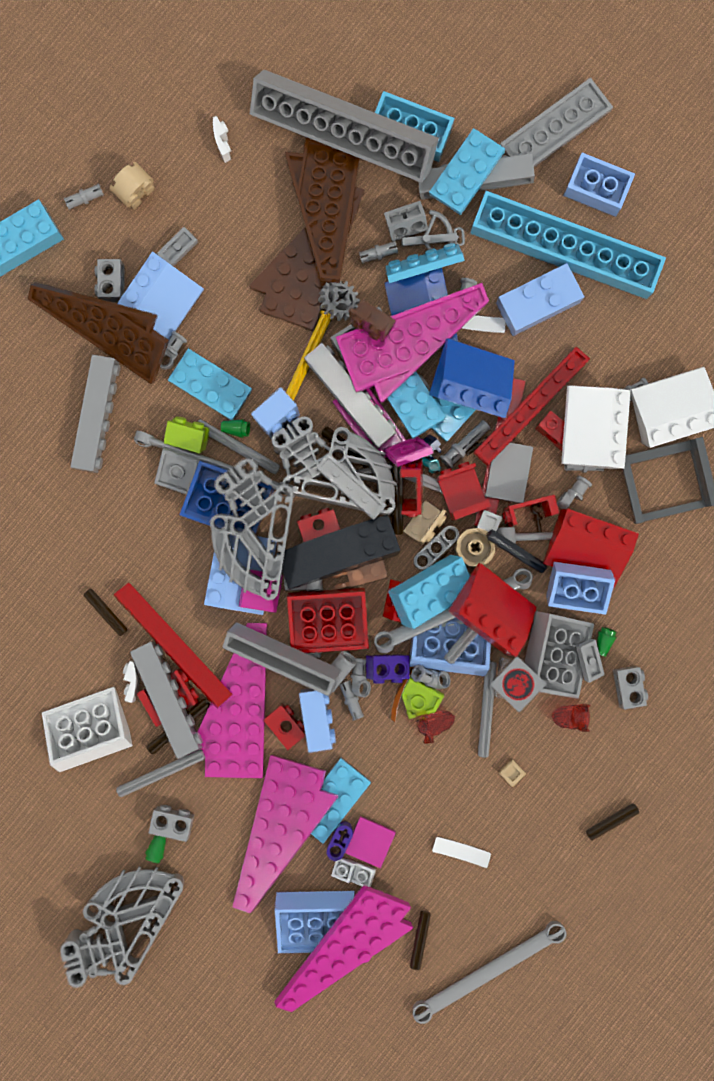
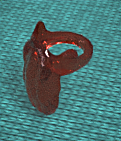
(573, 717)
(434, 724)

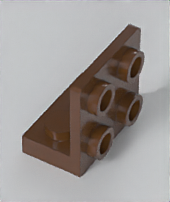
(371, 320)

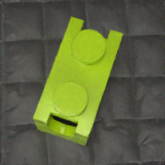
(187, 435)

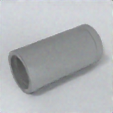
(345, 662)

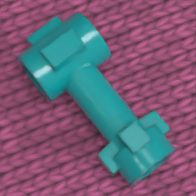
(433, 465)

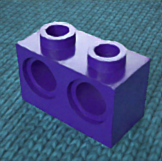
(387, 665)

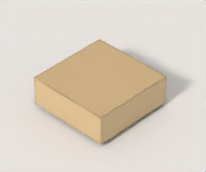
(512, 772)

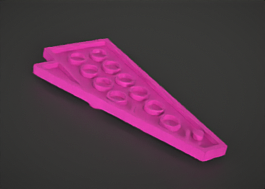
(409, 343)
(236, 729)
(284, 819)
(359, 933)

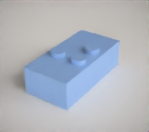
(539, 299)

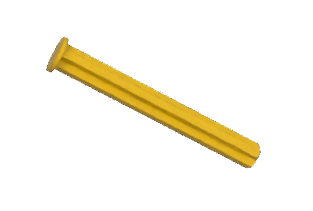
(313, 343)

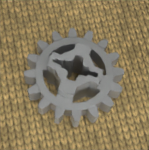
(334, 291)

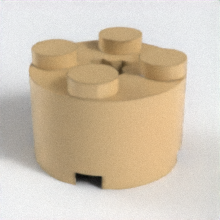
(132, 185)
(472, 536)

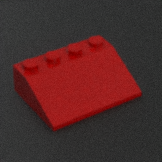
(590, 543)
(494, 611)
(328, 620)

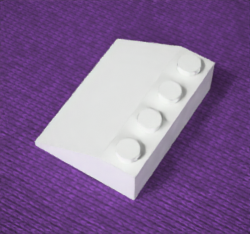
(674, 407)
(595, 427)
(85, 730)

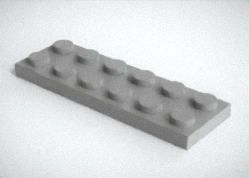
(559, 123)

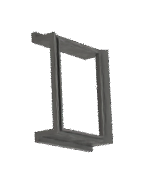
(702, 471)

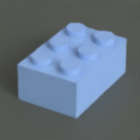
(599, 184)
(276, 413)
(580, 588)
(317, 720)

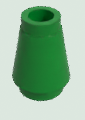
(236, 427)
(605, 640)
(156, 849)

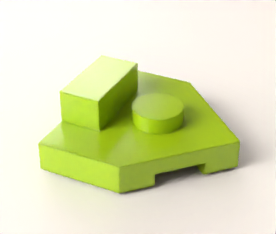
(420, 698)

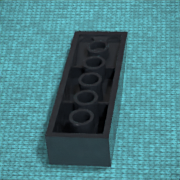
(339, 552)

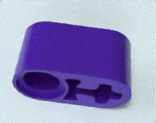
(335, 840)

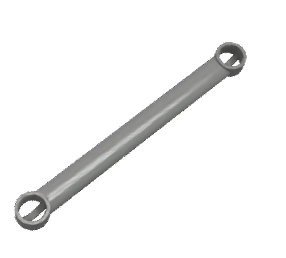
(149, 440)
(404, 633)
(488, 972)

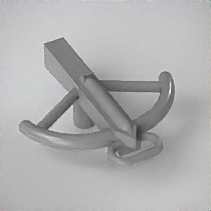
(450, 237)

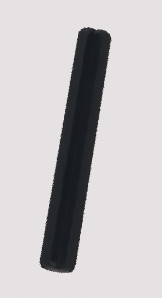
(516, 551)

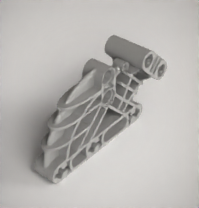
(299, 446)
(246, 488)
(85, 953)

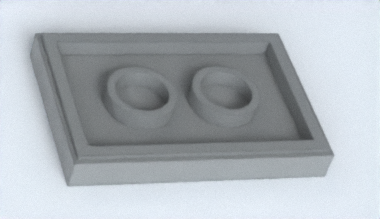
(509, 473)

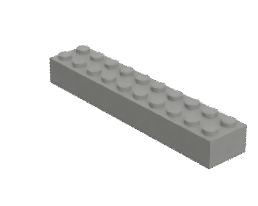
(343, 125)

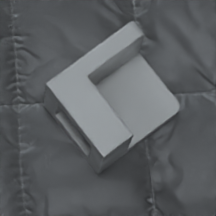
(489, 521)

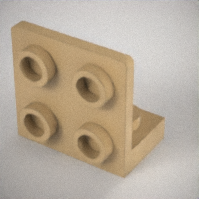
(422, 526)

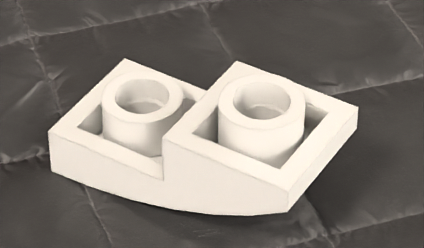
(221, 138)
(133, 676)
(353, 872)

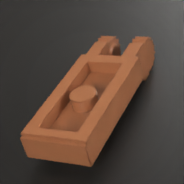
(363, 575)

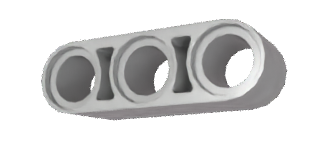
(444, 543)

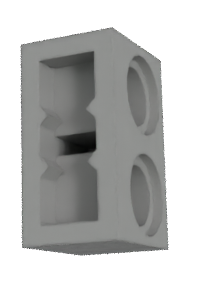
(406, 221)
(115, 279)
(624, 688)
(171, 828)

